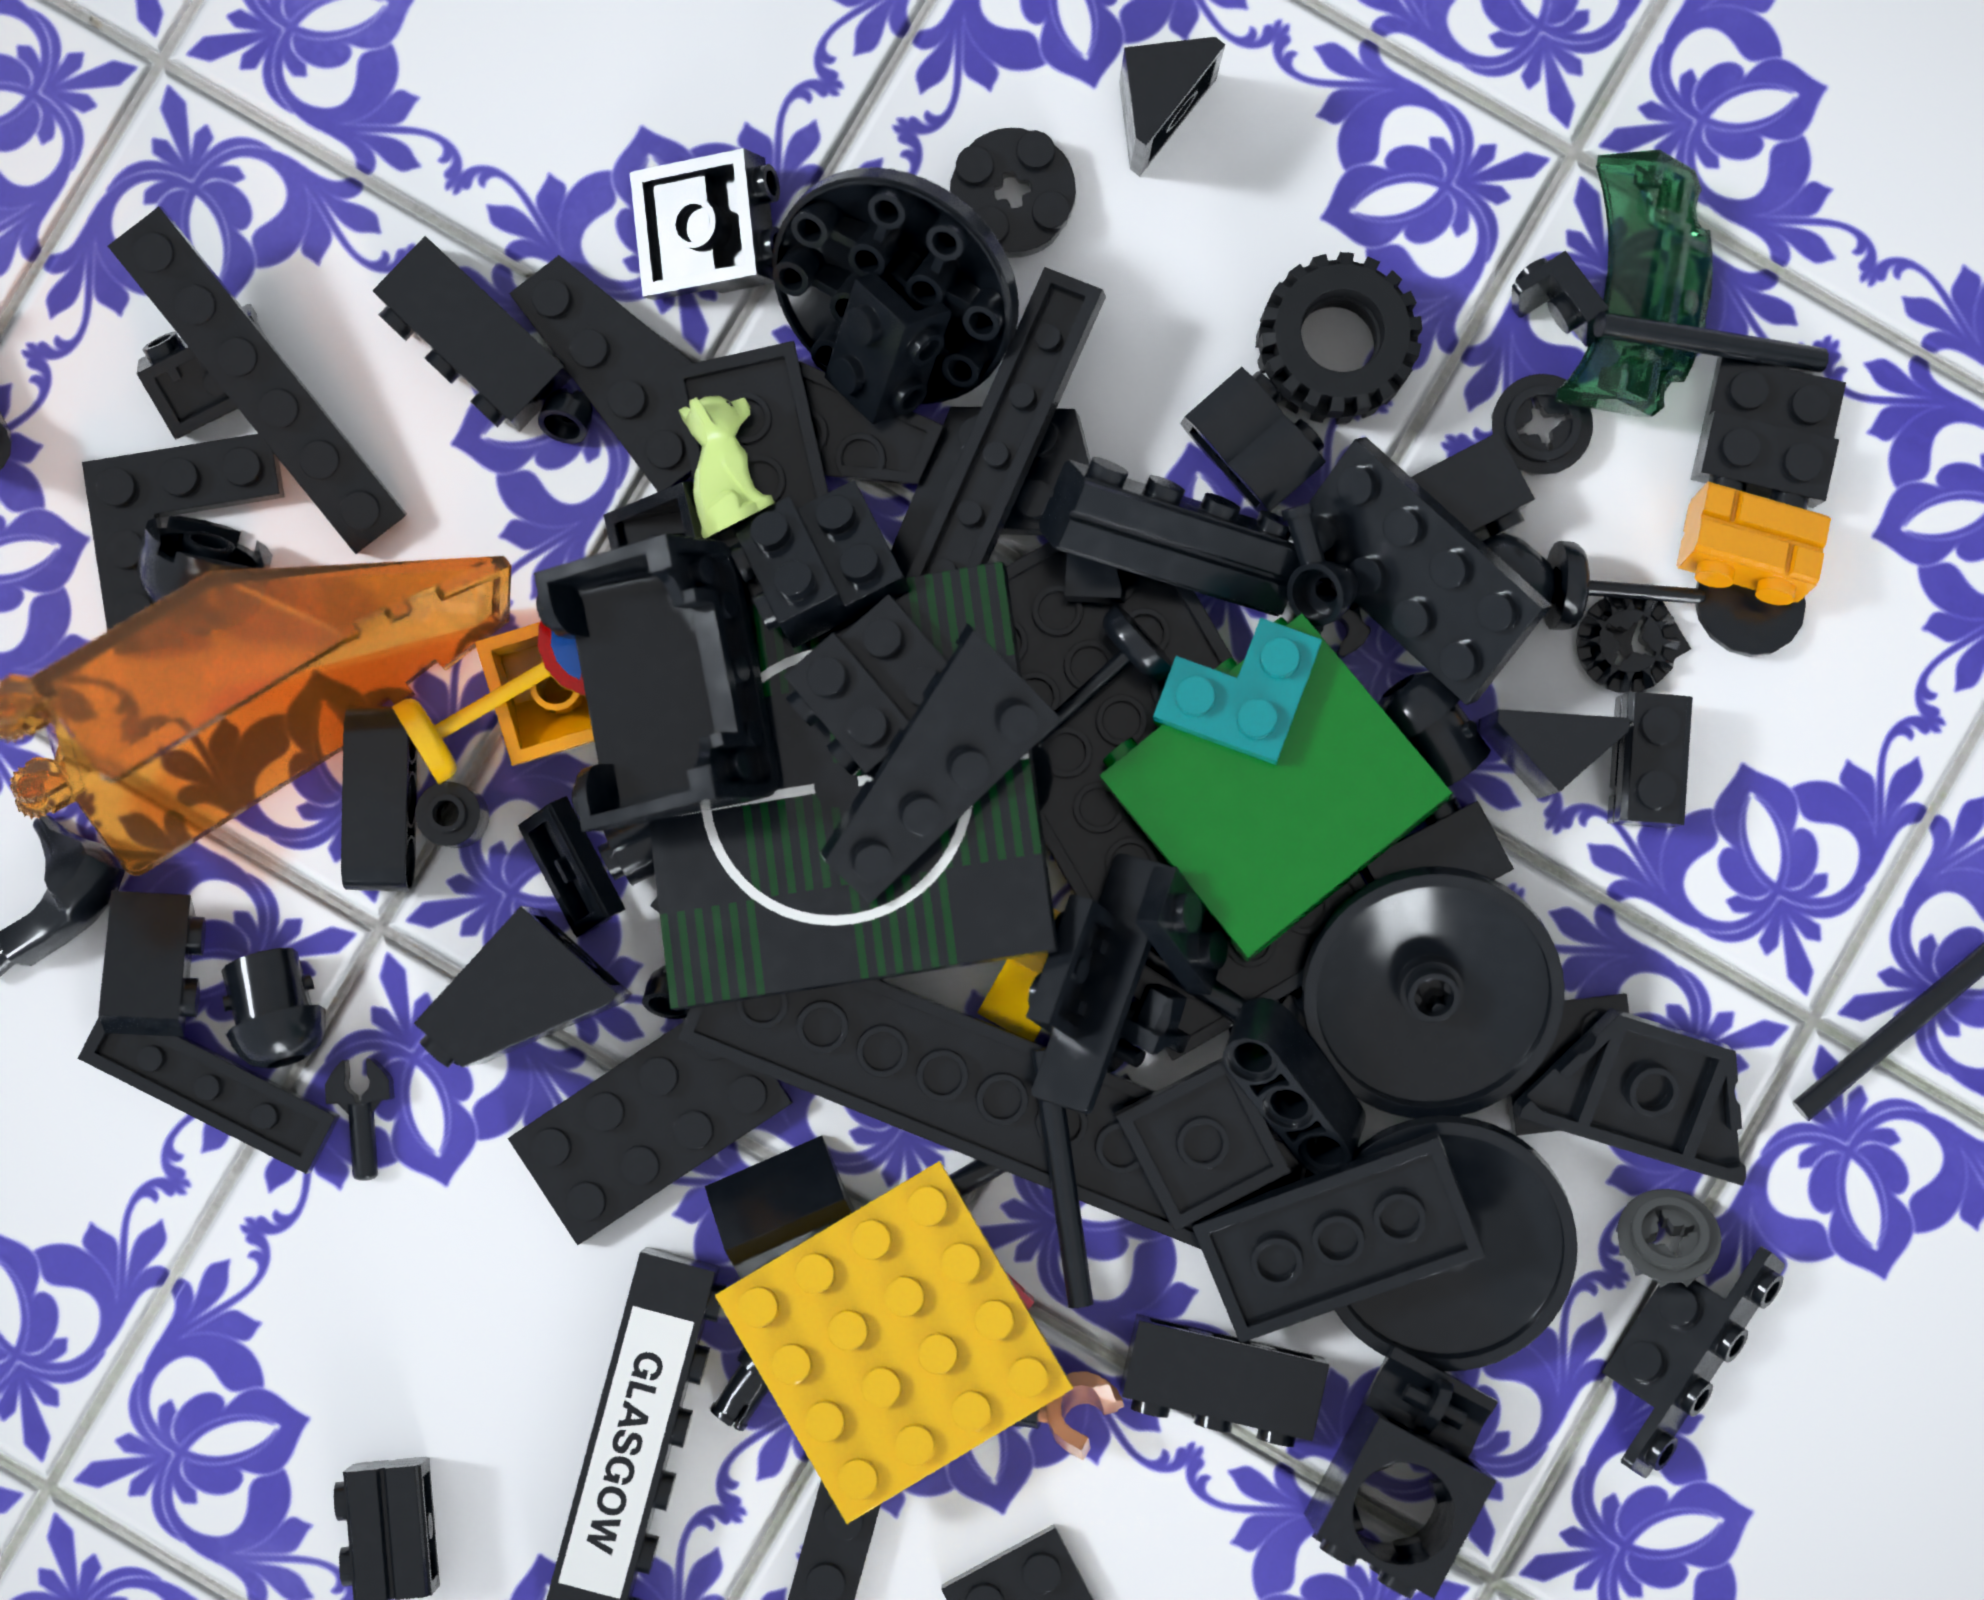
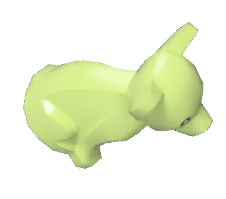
(722, 477)

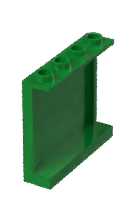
(1281, 837)

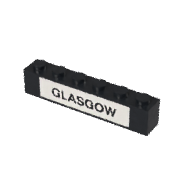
(636, 1428)

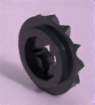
(1567, 439)
(1599, 648)

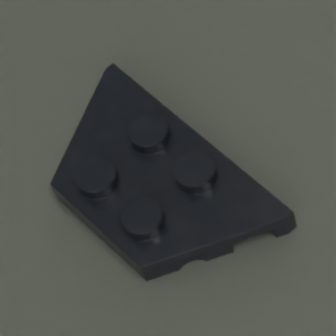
(1646, 1094)

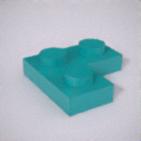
(1246, 711)

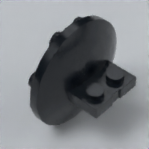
(920, 245)

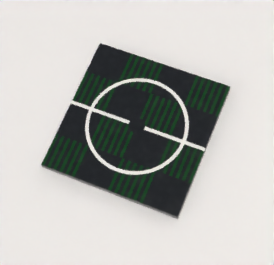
(764, 915)

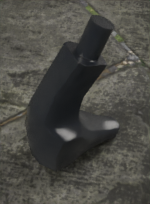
(77, 893)

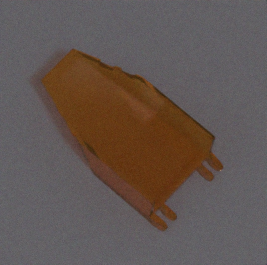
(235, 690)

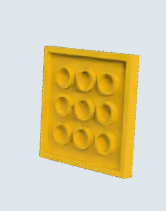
(894, 1342)

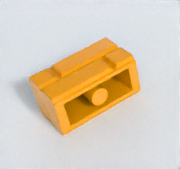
(1753, 544)

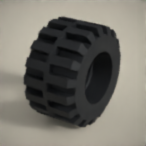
(1349, 287)

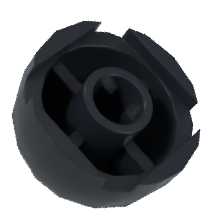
(190, 549)

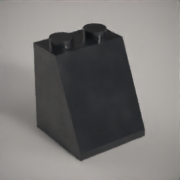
(516, 992)

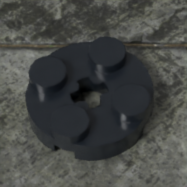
(1031, 160)

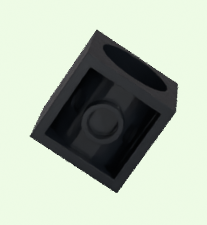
(1408, 1562)

